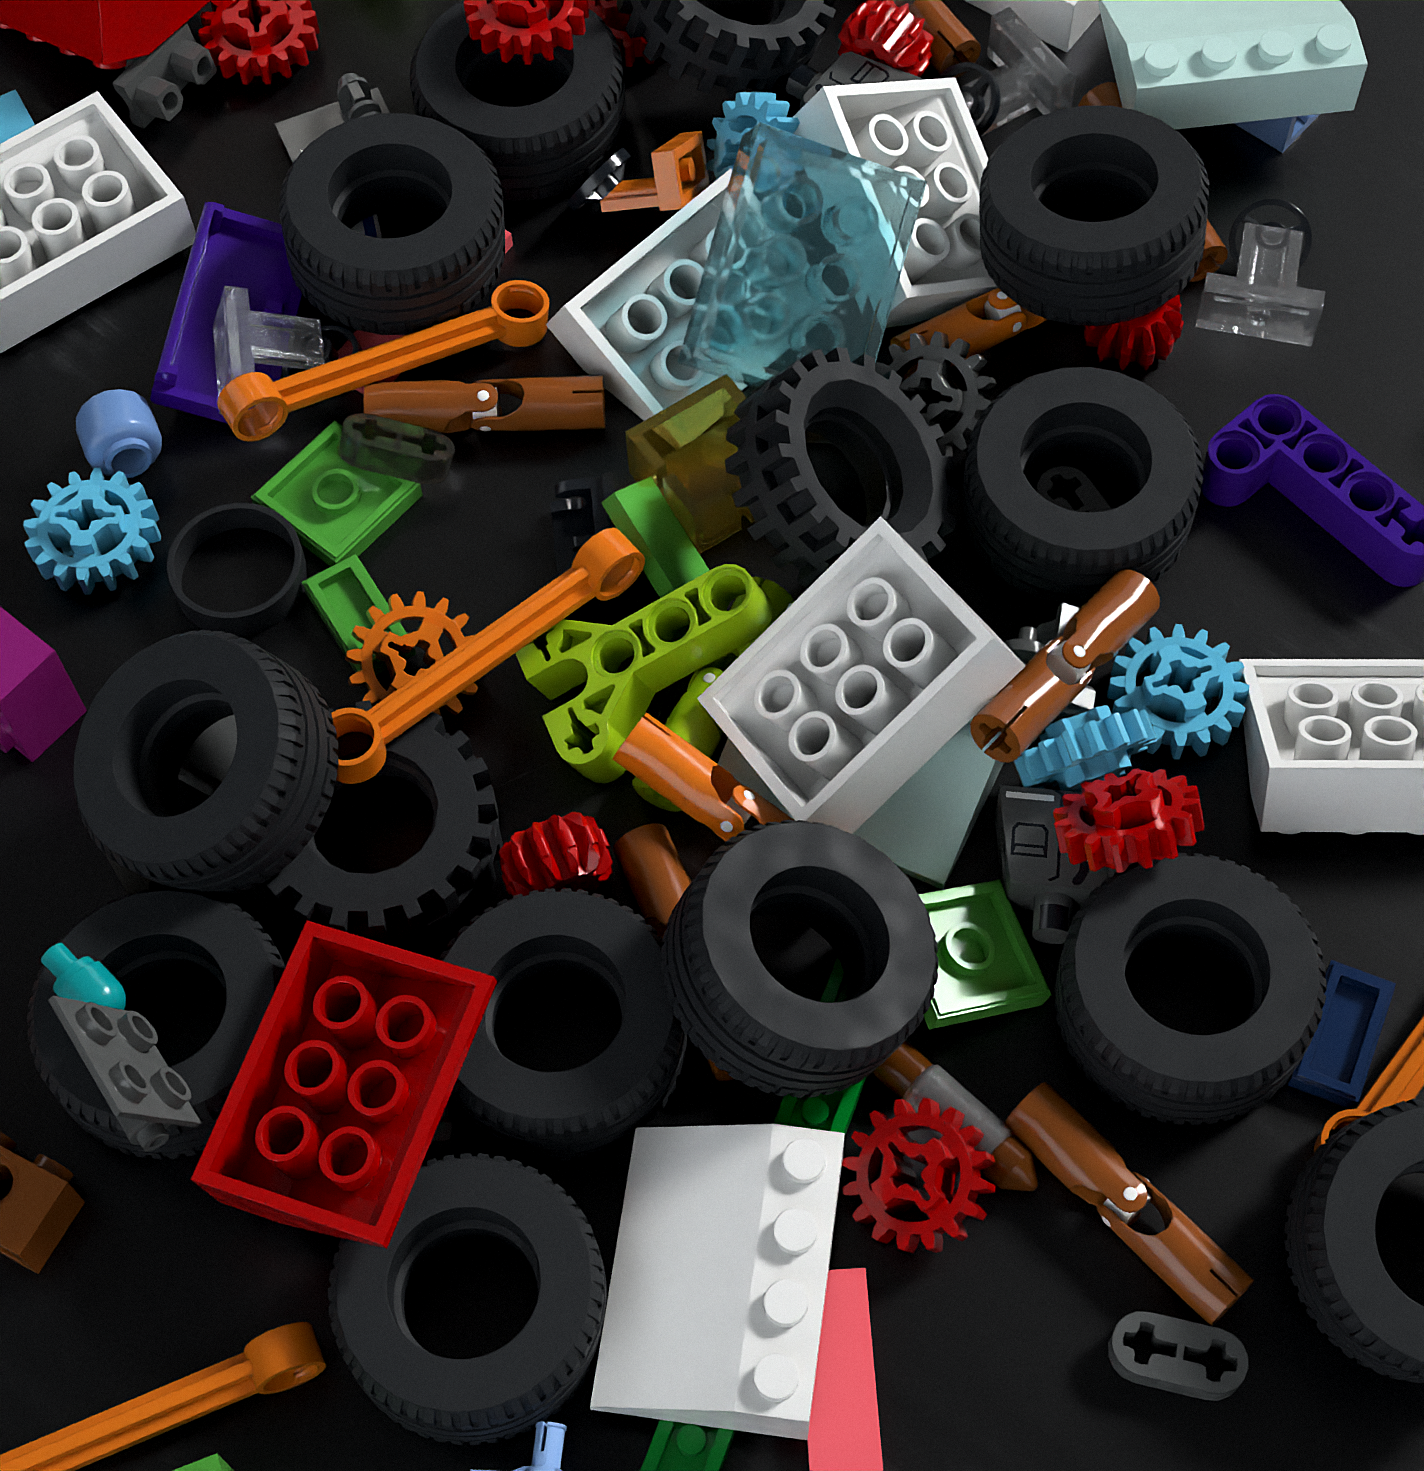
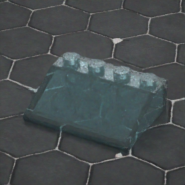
(799, 257)

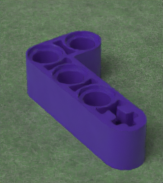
(1384, 537)

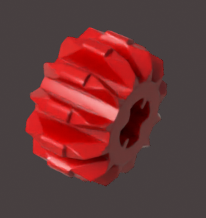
(887, 36)
(1139, 338)
(556, 856)

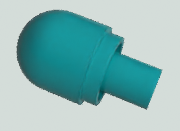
(83, 978)

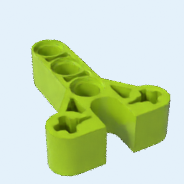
(617, 701)

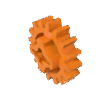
(387, 645)

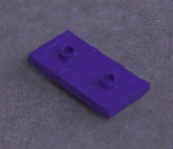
(226, 251)

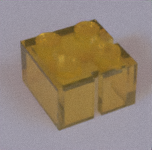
(686, 459)

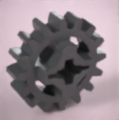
(937, 375)

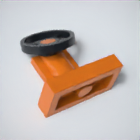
(677, 178)

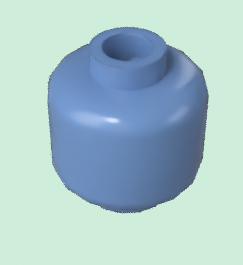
(118, 432)

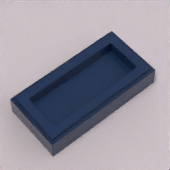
(1345, 1037)

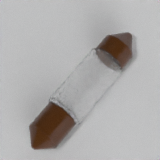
(915, 1077)

